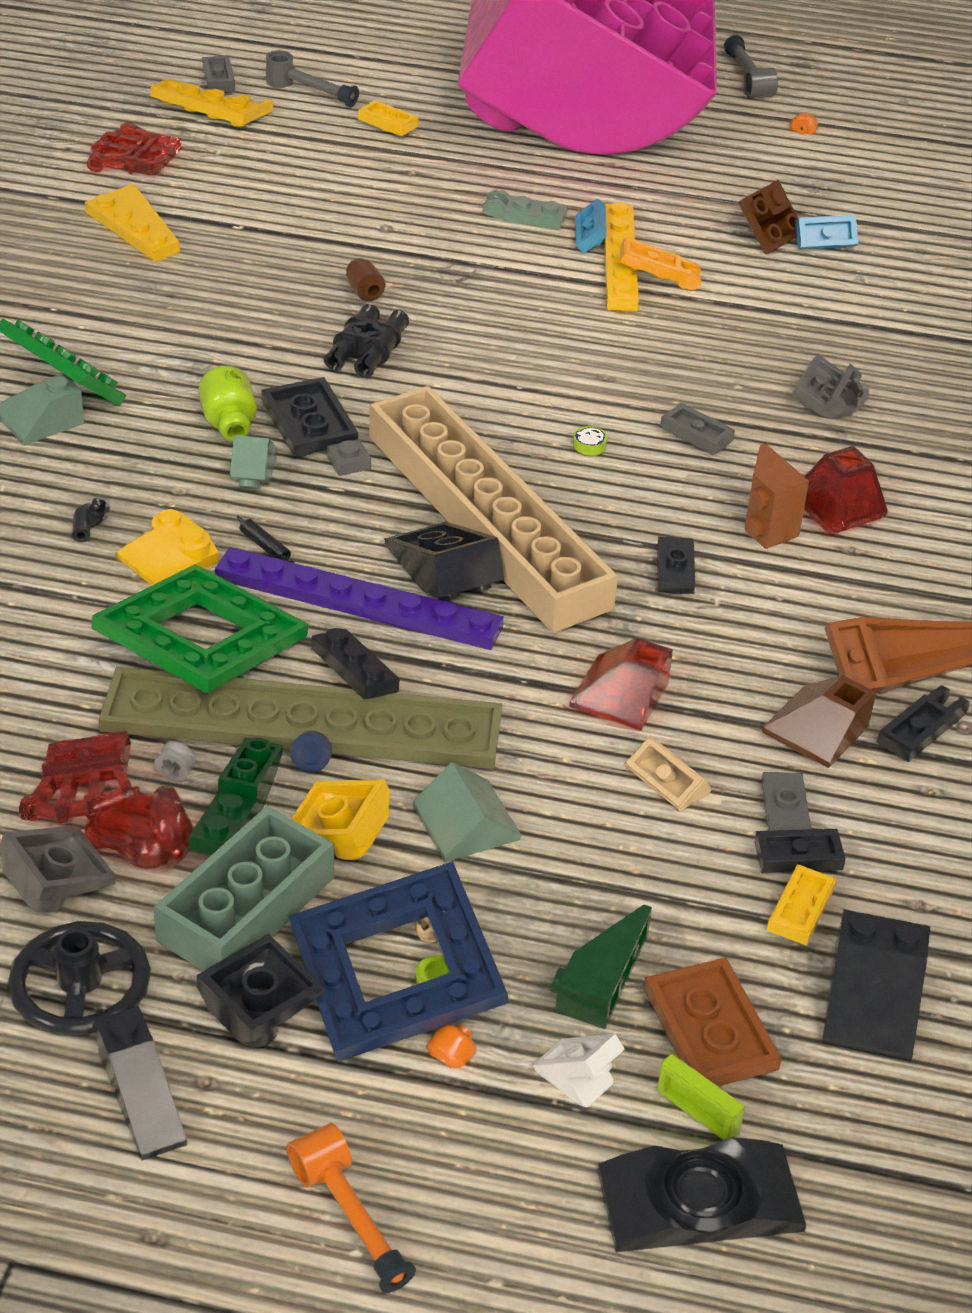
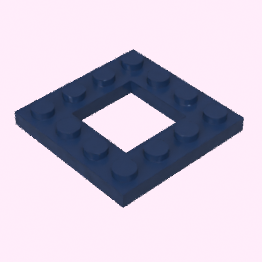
(365, 1026)

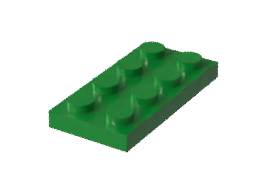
(63, 360)

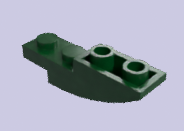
(240, 794)

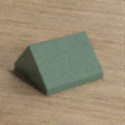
(463, 814)

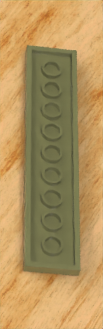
(379, 727)

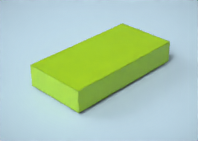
(700, 1098)

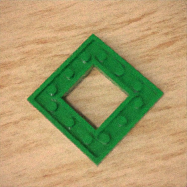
(138, 628)

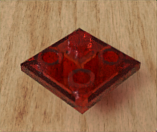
(844, 491)
(625, 683)

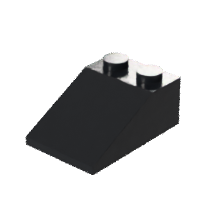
(448, 559)
(876, 985)

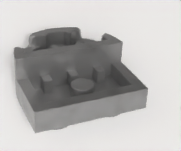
(830, 390)

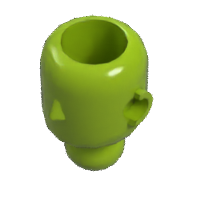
(227, 400)

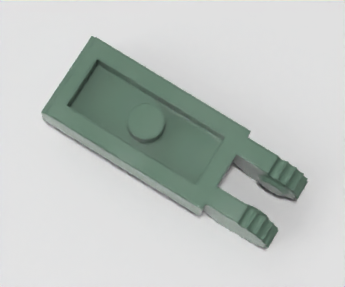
(525, 210)

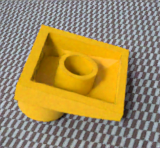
(169, 548)
(346, 814)

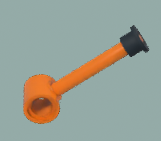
(322, 1158)

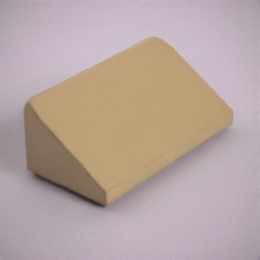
(667, 774)

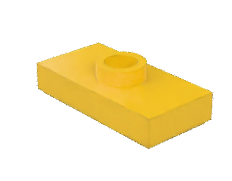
(388, 118)
(801, 904)

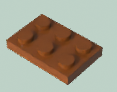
(712, 1022)

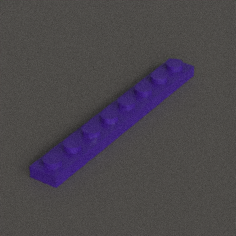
(360, 598)

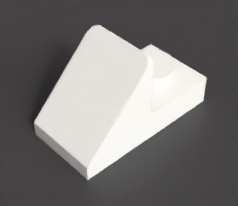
(581, 1066)

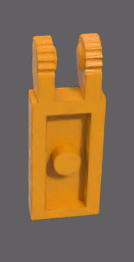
(660, 263)

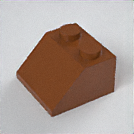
(775, 500)

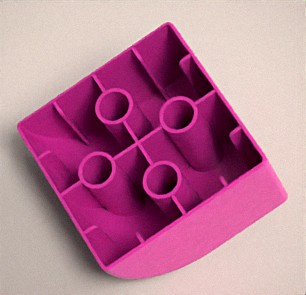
(590, 70)

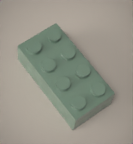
(244, 889)

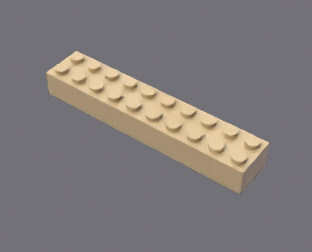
(478, 490)

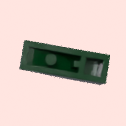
(600, 970)

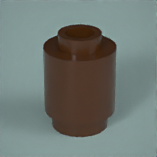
(365, 279)

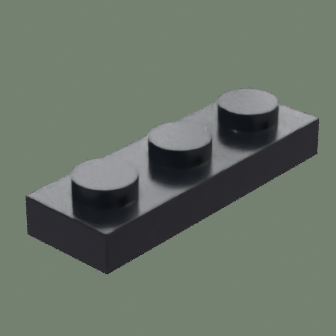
(355, 663)

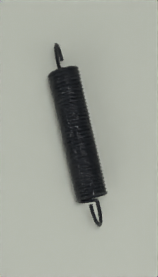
(264, 539)

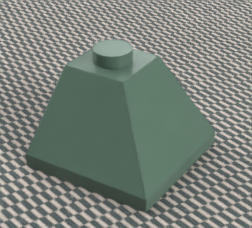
(43, 409)

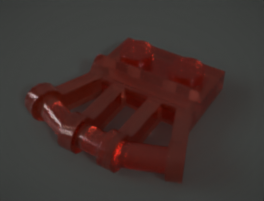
(133, 150)
(80, 763)

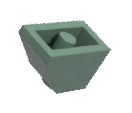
(252, 461)

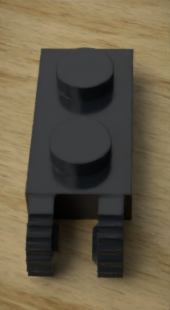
(922, 723)

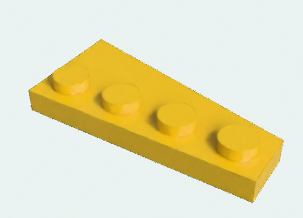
(211, 102)
(135, 221)

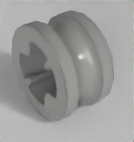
(175, 761)

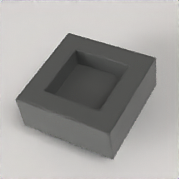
(349, 457)

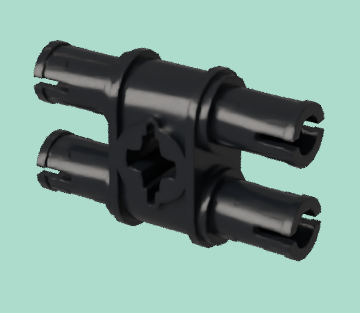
(366, 340)

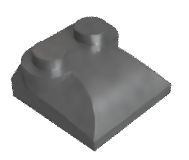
(53, 865)

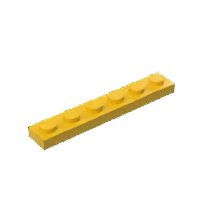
(620, 279)

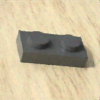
(218, 73)
(697, 428)

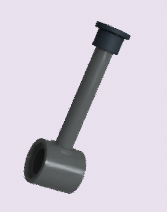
(281, 73)
(756, 81)

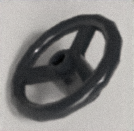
(78, 971)

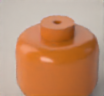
(806, 121)
(452, 1045)

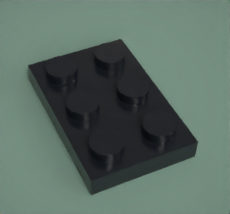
(308, 416)

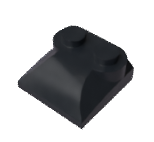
(257, 991)

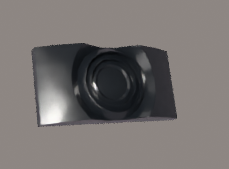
(699, 1194)

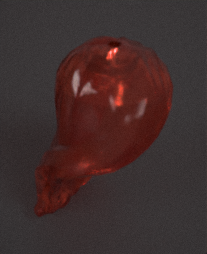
(147, 833)

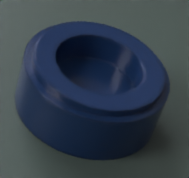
(311, 751)

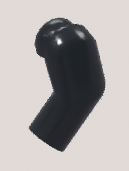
(88, 517)

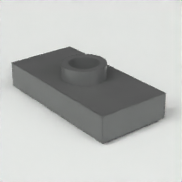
(785, 801)

